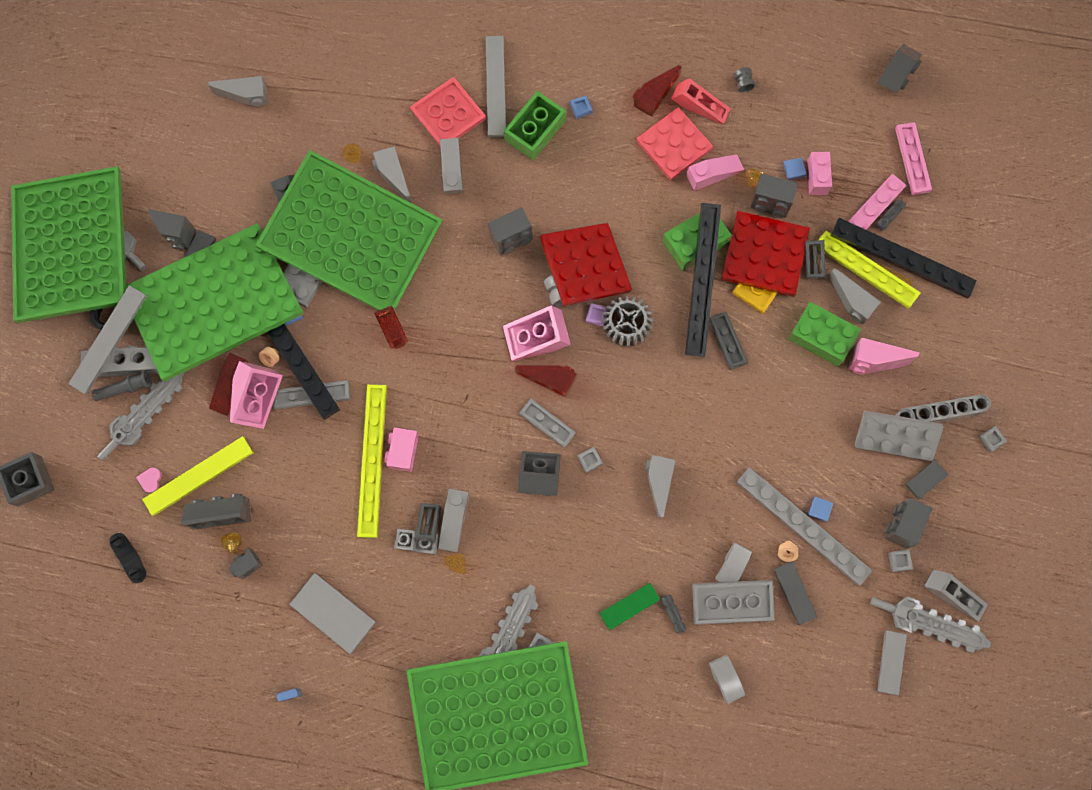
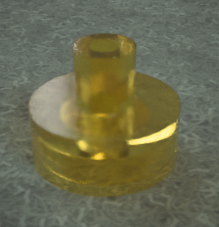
(352, 153)
(753, 176)
(231, 542)

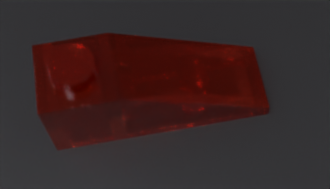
(654, 91)
(391, 327)
(552, 377)
(223, 391)

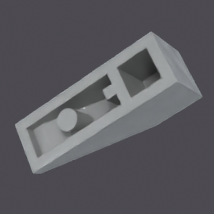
(249, 91)
(451, 166)
(390, 170)
(854, 298)
(659, 479)
(453, 520)
(956, 594)

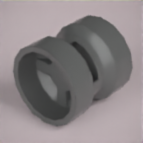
(744, 79)

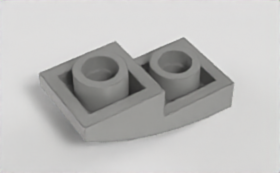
(406, 541)
(734, 563)
(727, 679)

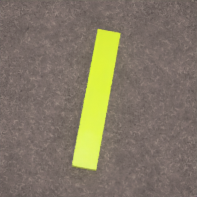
(869, 271)
(197, 476)

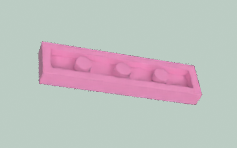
(913, 158)
(878, 202)

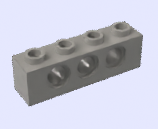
(130, 365)

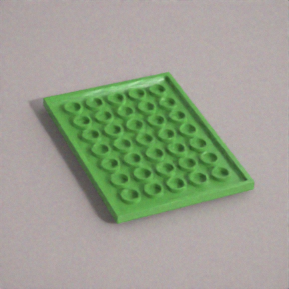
(349, 233)
(67, 245)
(212, 303)
(497, 717)

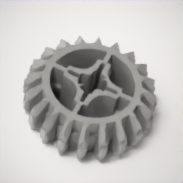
(619, 307)

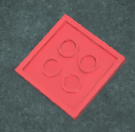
(448, 111)
(674, 143)

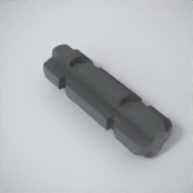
(891, 214)
(673, 614)

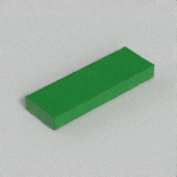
(629, 606)

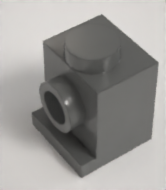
(245, 564)

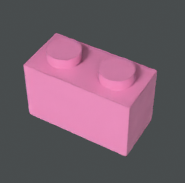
(819, 173)
(402, 449)

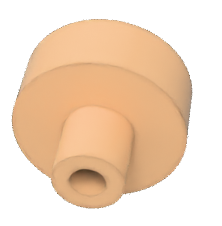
(269, 356)
(788, 551)

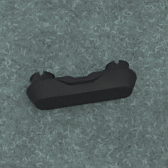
(128, 557)

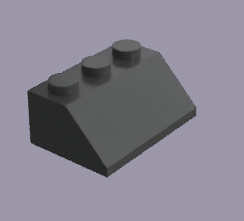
(216, 512)

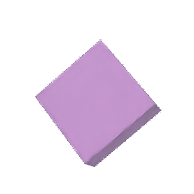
(595, 314)

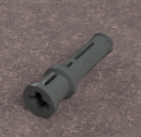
(129, 384)

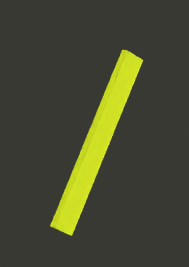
(372, 461)

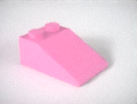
(537, 334)
(874, 356)
(253, 394)

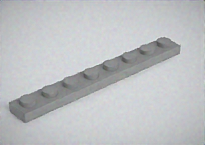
(804, 526)

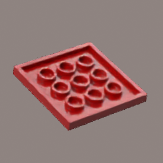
(765, 253)
(585, 264)

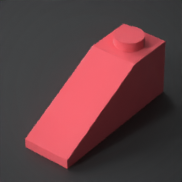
(698, 100)

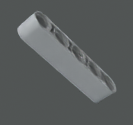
(950, 409)

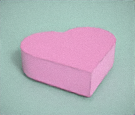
(150, 479)

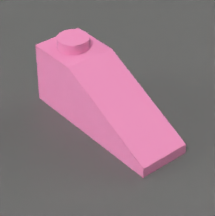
(713, 171)

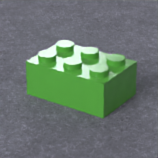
(535, 125)
(682, 241)
(824, 334)

